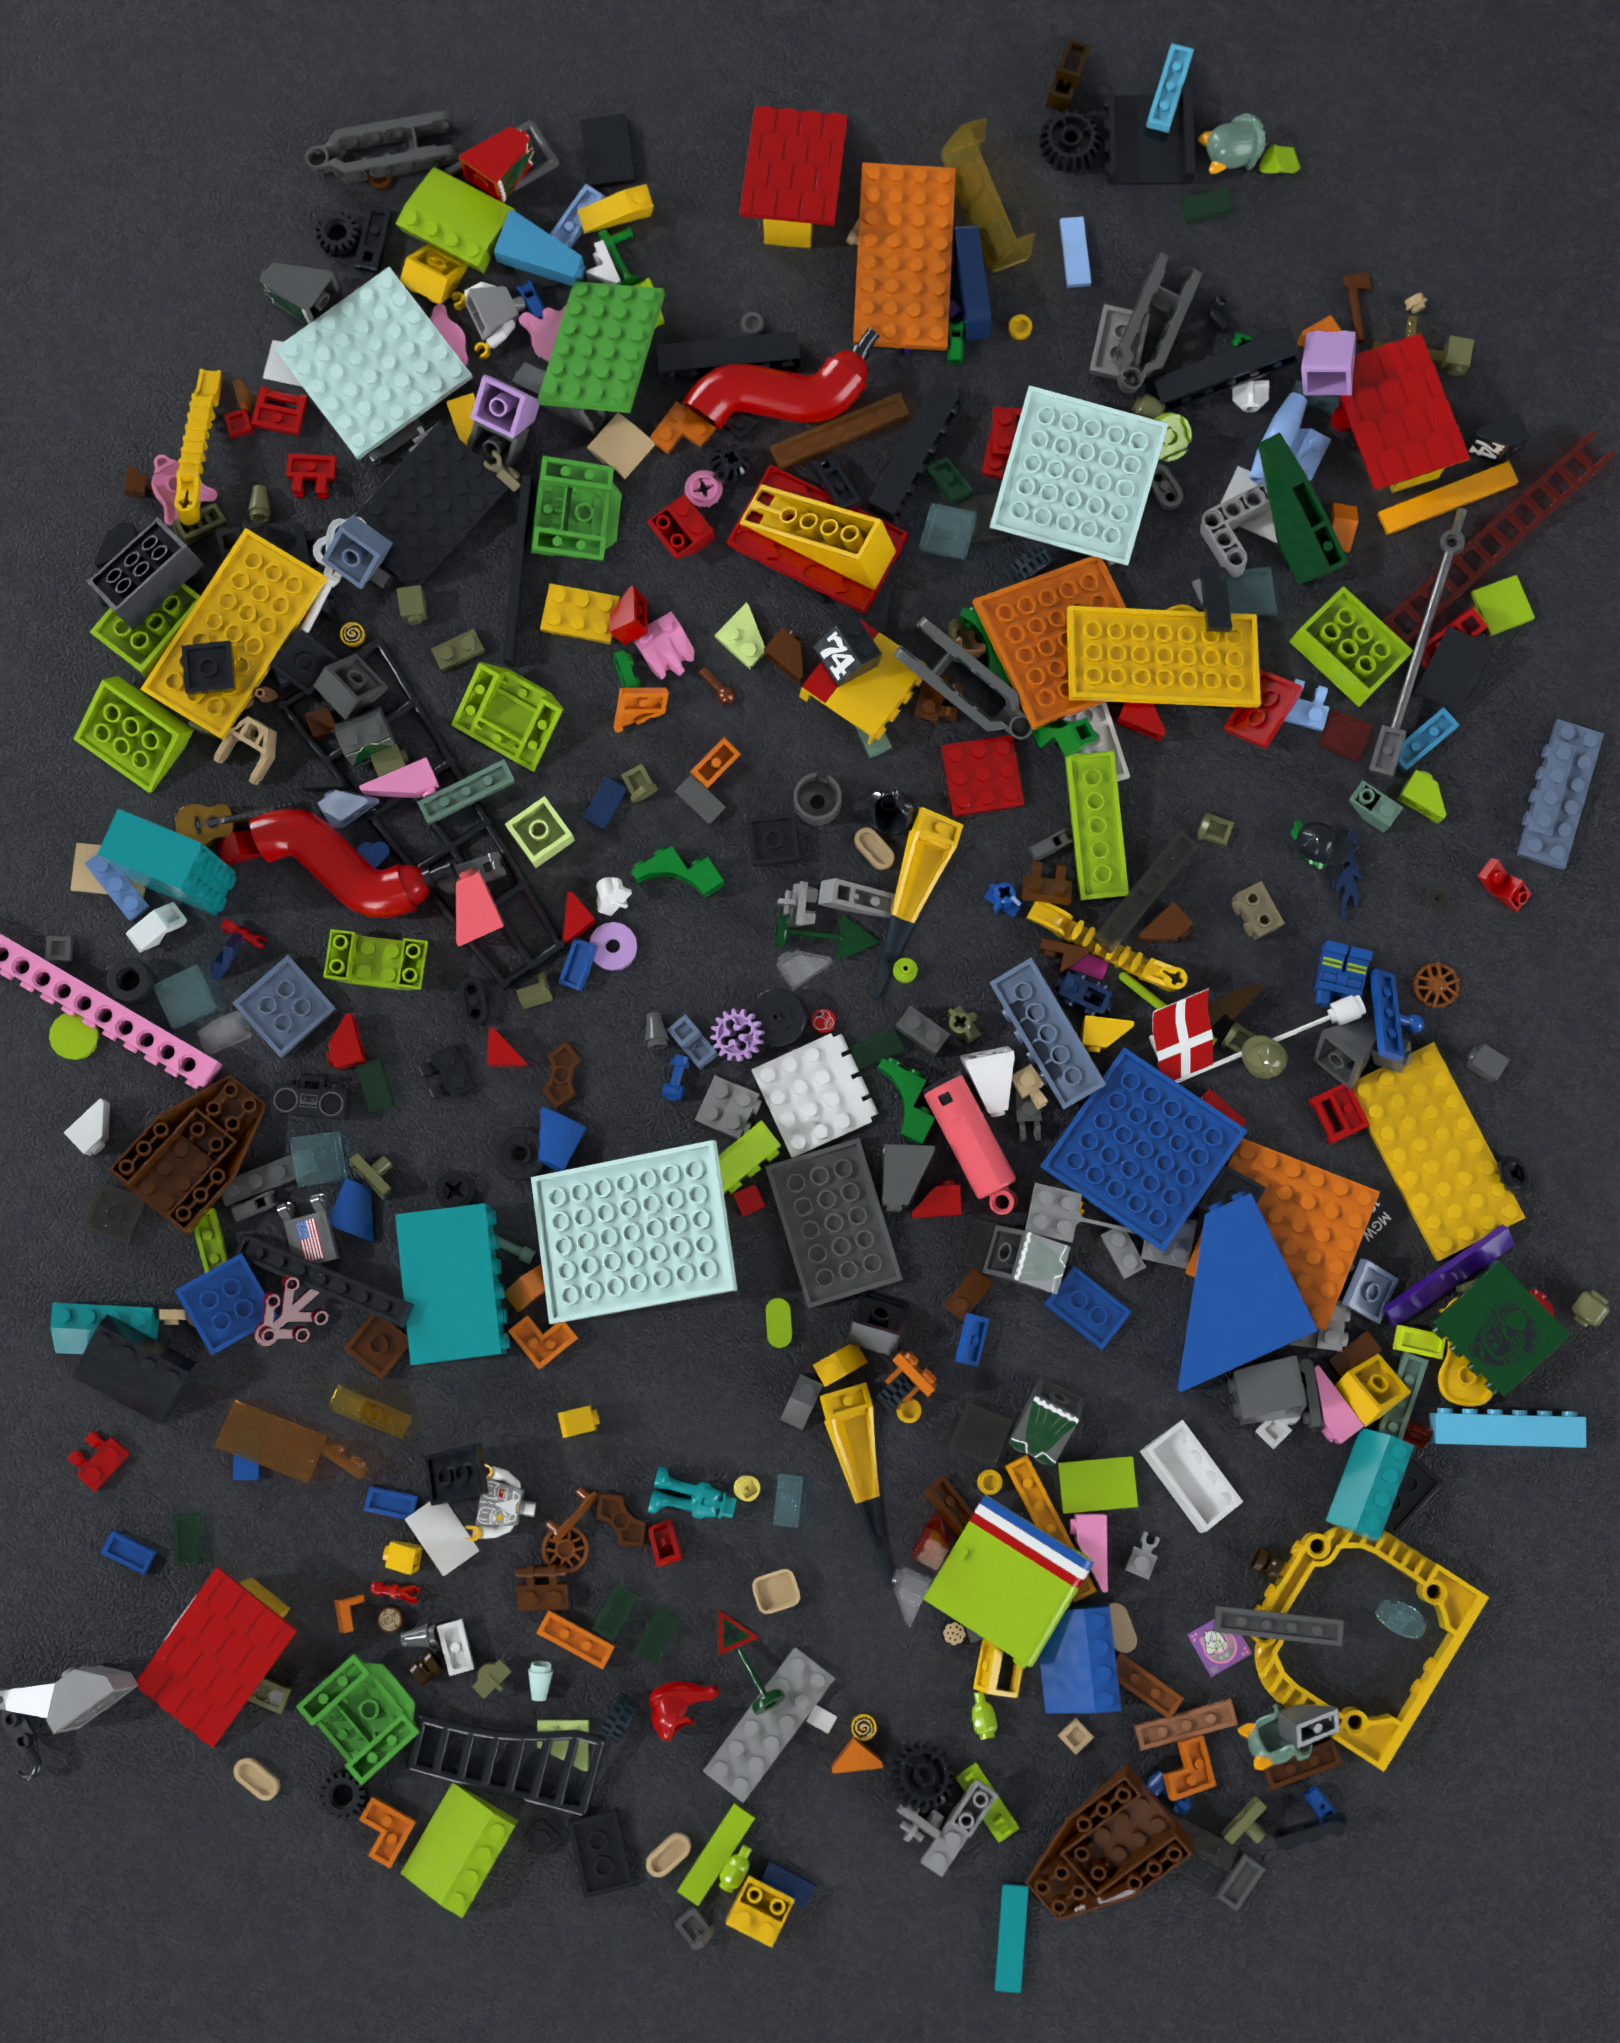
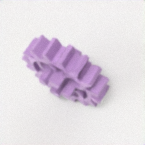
(733, 1048)

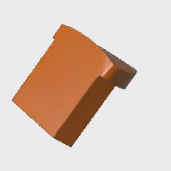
(344, 1614)

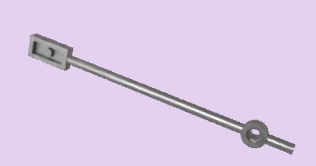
(1392, 738)

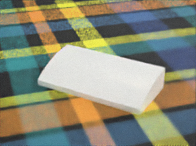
(1191, 1476)

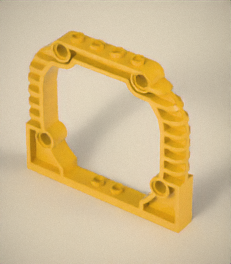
(1456, 1608)

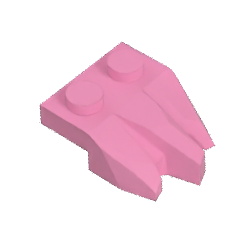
(665, 646)

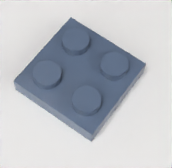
(1370, 1291)

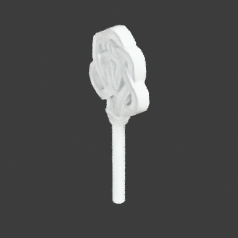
(333, 578)

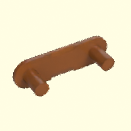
(560, 1531)

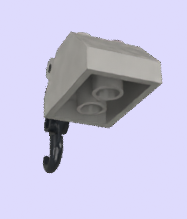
(65, 1704)

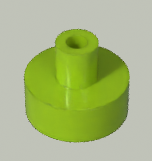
(902, 975)

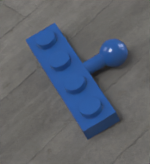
(1387, 1016)

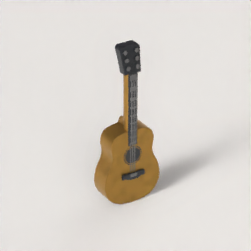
(216, 822)

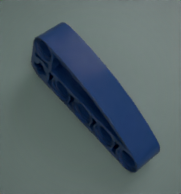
(972, 282)

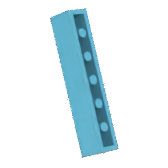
(1508, 1430)

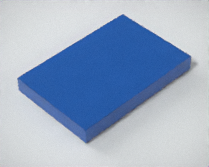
(1088, 1308)

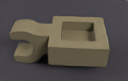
(507, 475)

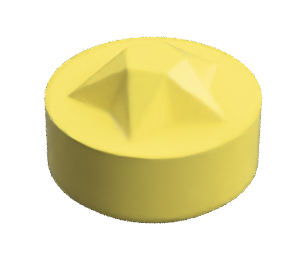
(747, 1488)

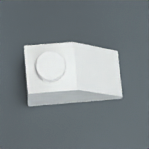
(91, 1128)

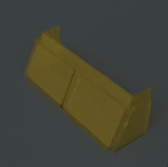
(981, 200)

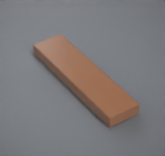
(1185, 1724)

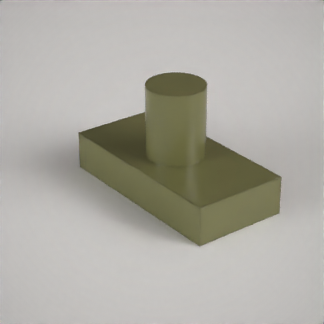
(373, 1174)
(1246, 1823)

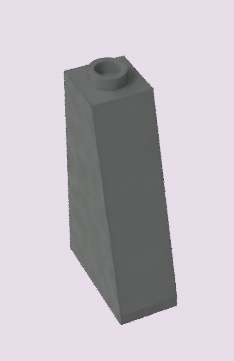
(530, 379)

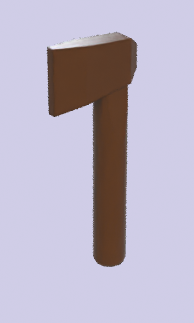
(1353, 283)

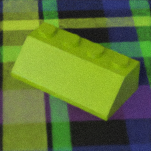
(746, 1155)

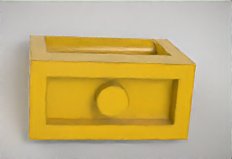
(988, 1672)

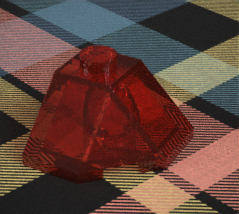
(932, 1544)

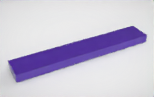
(1449, 1275)

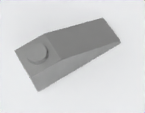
(855, 898)

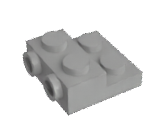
(728, 1108)
(1334, 1337)

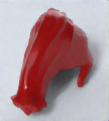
(671, 1702)

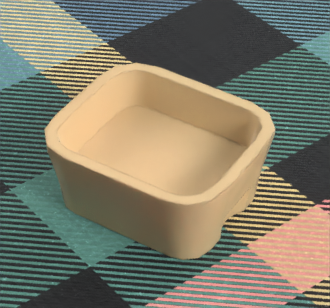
(776, 1591)

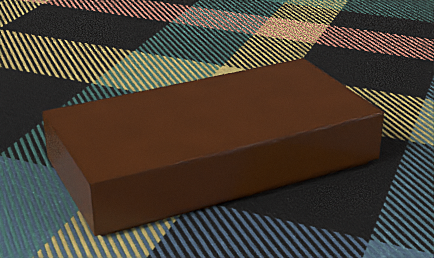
(1354, 1354)

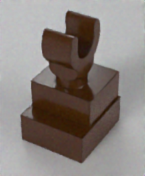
(136, 483)

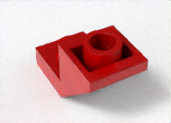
(1503, 886)

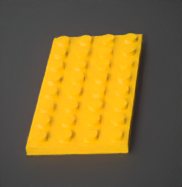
(255, 605)
(1161, 658)
(1436, 1153)

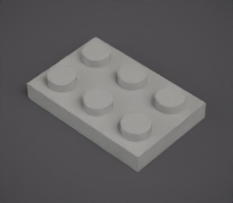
(1109, 334)

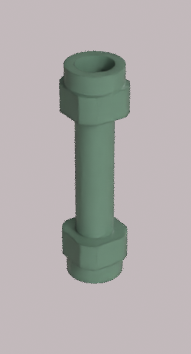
(525, 1254)

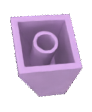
(504, 407)

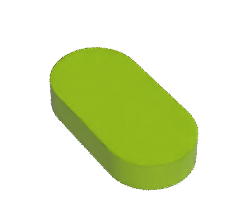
(778, 1323)

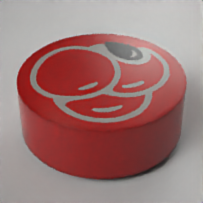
(823, 1021)

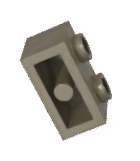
(1257, 911)

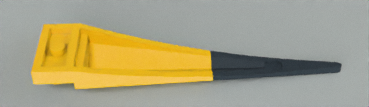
(925, 857)
(852, 1434)

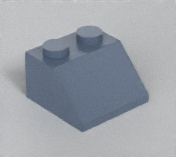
(356, 551)

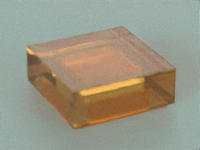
(242, 394)

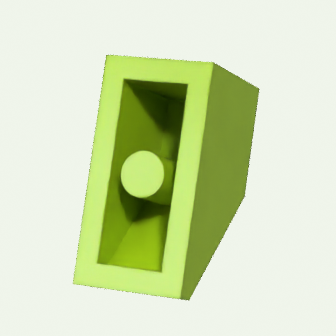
(1423, 796)

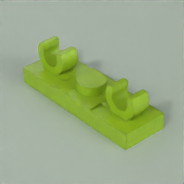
(998, 1817)

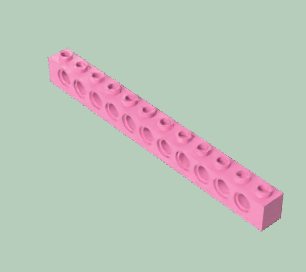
(205, 1068)

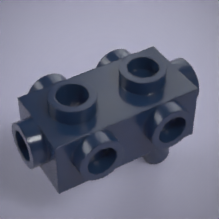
(1077, 991)

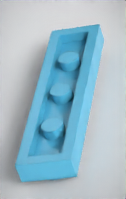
(1169, 88)

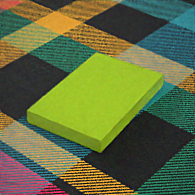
(1097, 1484)

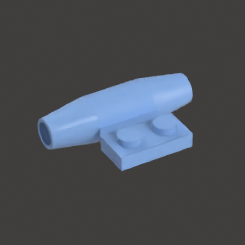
(1305, 444)

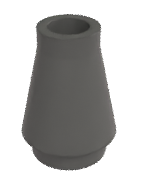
(656, 1034)
(422, 1636)

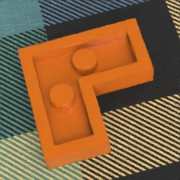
(680, 423)
(542, 1347)
(1196, 1770)
(393, 1829)

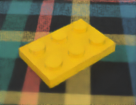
(578, 613)

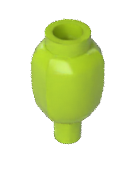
(983, 1717)
(735, 1870)

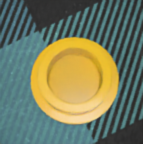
(909, 1411)
(989, 1482)

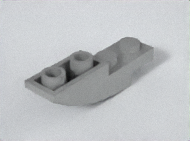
(958, 1827)

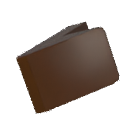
(1070, 953)
(968, 1293)

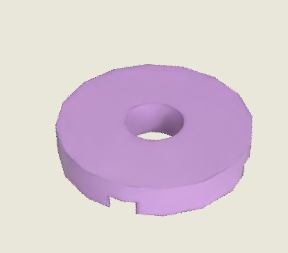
(617, 932)

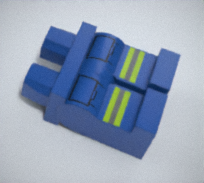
(1340, 972)

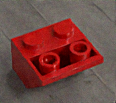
(681, 528)

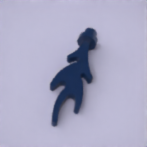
(1346, 877)

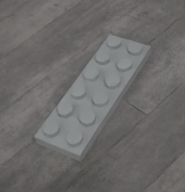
(761, 1737)

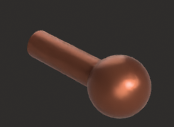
(725, 694)

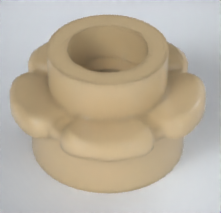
(1415, 303)

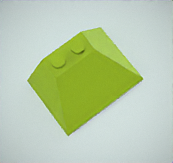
(508, 714)

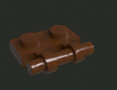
(542, 1596)

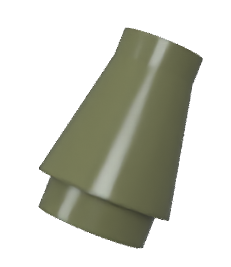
(259, 506)

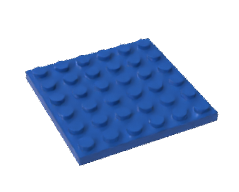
(1143, 1149)

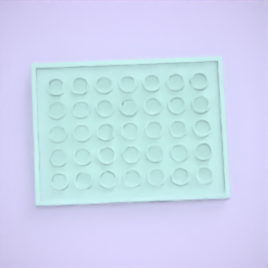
(633, 1233)

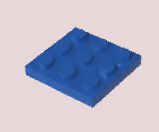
(224, 1303)

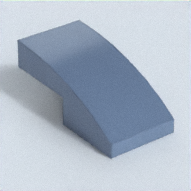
(692, 1042)

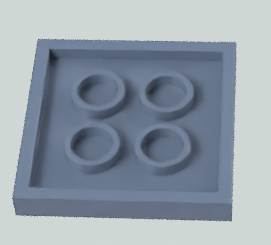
(284, 1006)

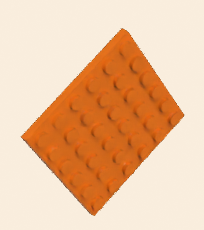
(1030, 633)
(1312, 1218)

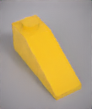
(617, 209)

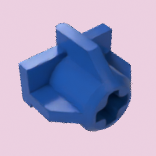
(1003, 898)

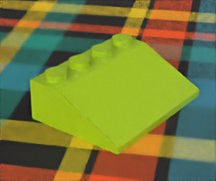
(454, 219)
(149, 640)
(1351, 646)
(132, 733)
(458, 1849)

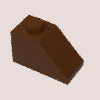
(785, 653)
(1167, 927)

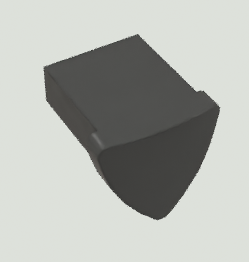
(694, 1928)

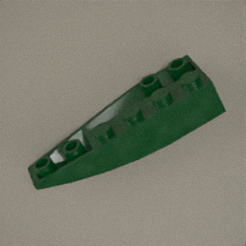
(1298, 515)

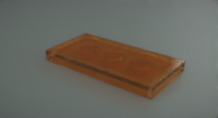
(271, 1441)

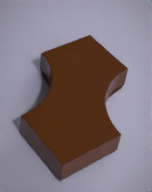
(563, 1063)
(628, 1528)

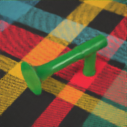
(610, 241)

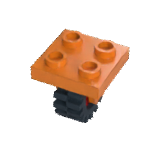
(906, 1381)

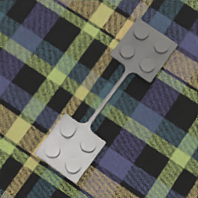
(1056, 1214)

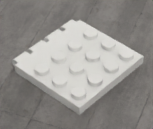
(815, 1094)

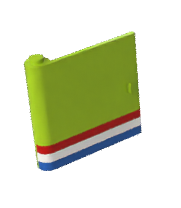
(1010, 1582)

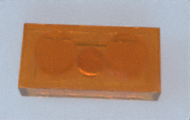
(353, 1465)

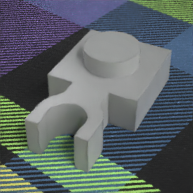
(1141, 1559)

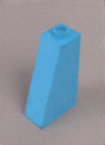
(537, 252)

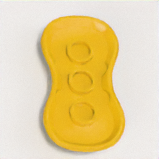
(1459, 1383)

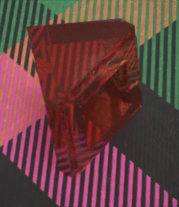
(1417, 1434)

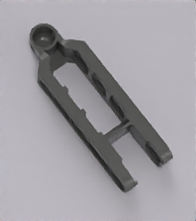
(380, 133)
(1175, 305)
(1010, 716)

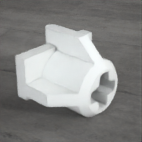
(1251, 395)
(611, 895)

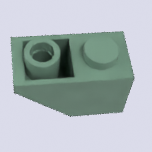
(1374, 806)

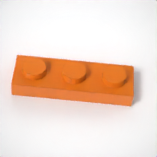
(575, 1639)

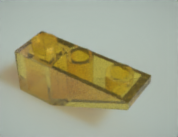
(369, 1411)

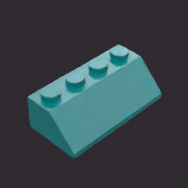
(76, 1323)
(1369, 1484)

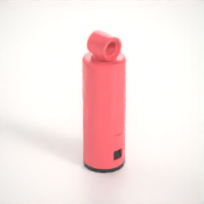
(972, 1140)

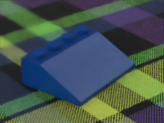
(1081, 1663)

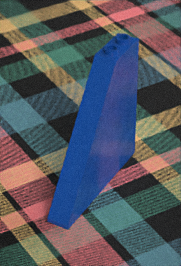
(1240, 1295)

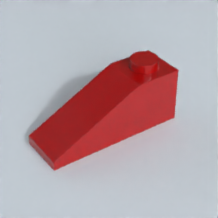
(1469, 622)

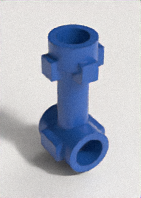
(673, 1090)
(1157, 1786)

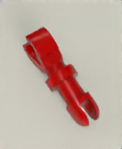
(230, 927)
(395, 1591)

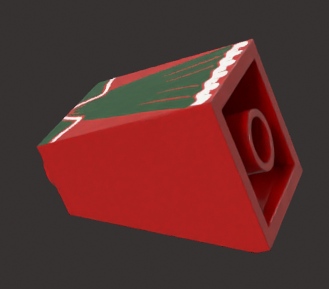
(499, 162)

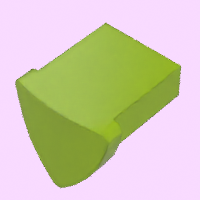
(1279, 159)

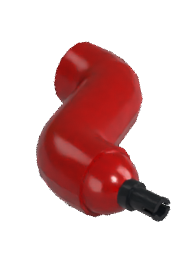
(782, 392)
(341, 867)

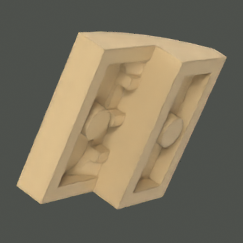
(621, 445)

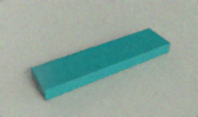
(1011, 1937)

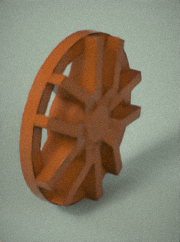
(1436, 985)
(566, 1549)

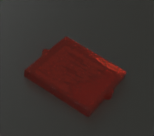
(1345, 735)

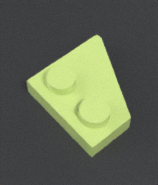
(742, 637)
(559, 1747)

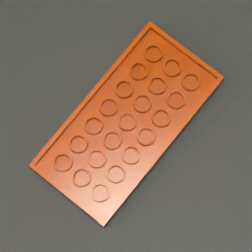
(904, 255)

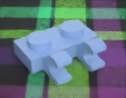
(1307, 713)

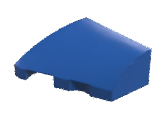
(557, 1139)
(354, 1210)

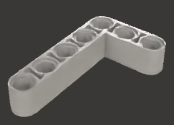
(1226, 523)

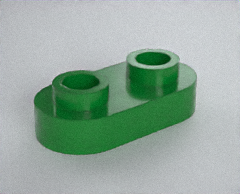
(624, 668)

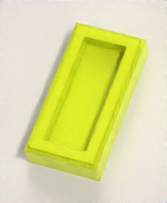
(1418, 1342)

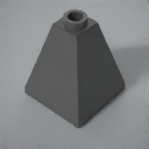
(1346, 1050)

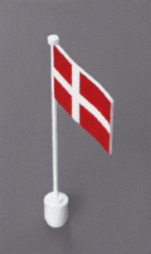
(1186, 1039)

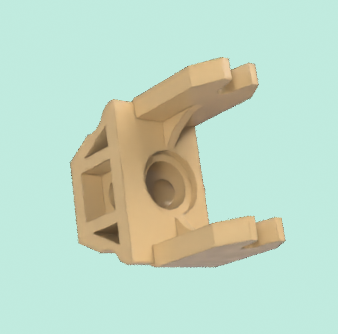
(248, 731)

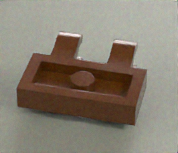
(930, 703)
(1047, 890)

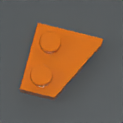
(639, 705)

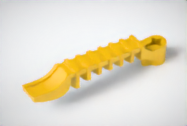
(199, 421)
(1122, 957)

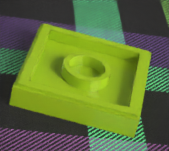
(1503, 605)

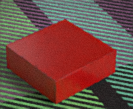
(238, 423)
(749, 1200)

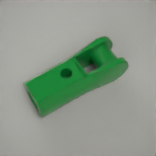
(955, 346)

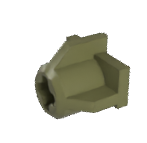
(962, 1024)
(491, 1677)

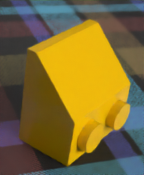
(432, 273)
(1372, 1389)

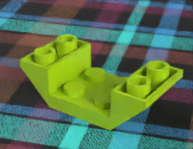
(375, 961)

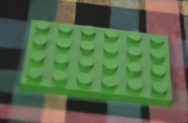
(601, 347)

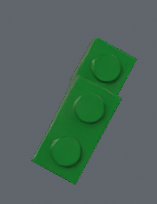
(971, 620)
(1071, 736)
(667, 863)
(909, 1084)

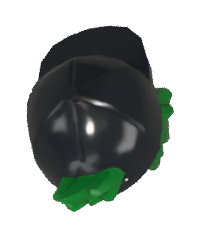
(1320, 844)

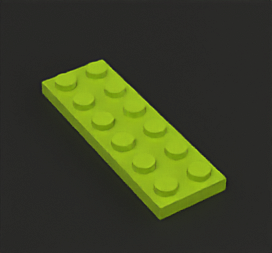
(1096, 825)

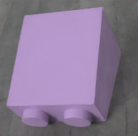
(1328, 363)

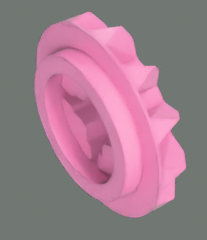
(693, 485)

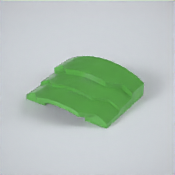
(575, 509)
(362, 1714)

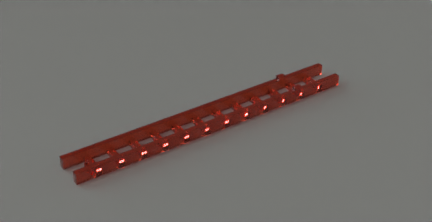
(1508, 545)

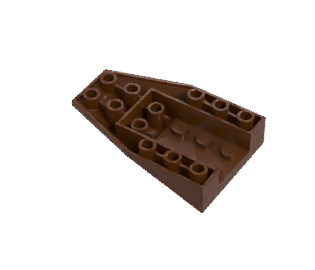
(192, 1152)
(1109, 1849)

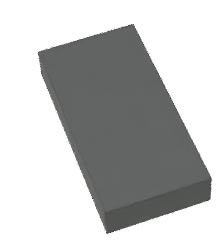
(700, 800)
(1240, 1881)

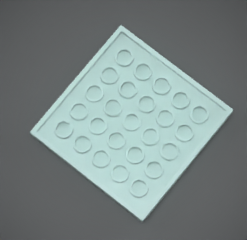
(373, 363)
(1078, 475)

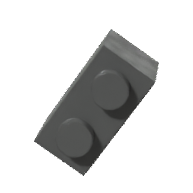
(922, 1031)

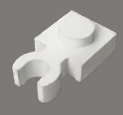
(1276, 1431)

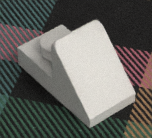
(605, 271)

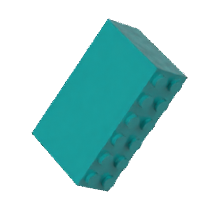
(167, 862)
(453, 1283)

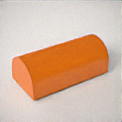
(715, 763)

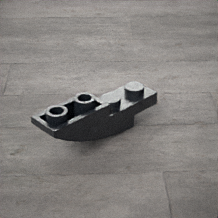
(303, 554)

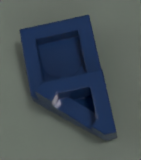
(225, 958)

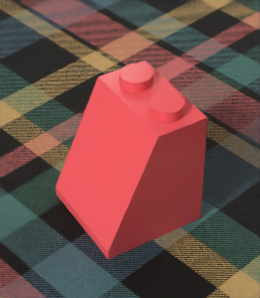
(474, 908)

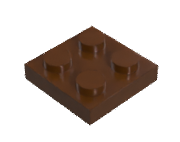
(378, 1345)

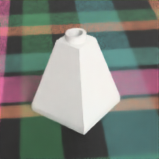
(991, 1077)

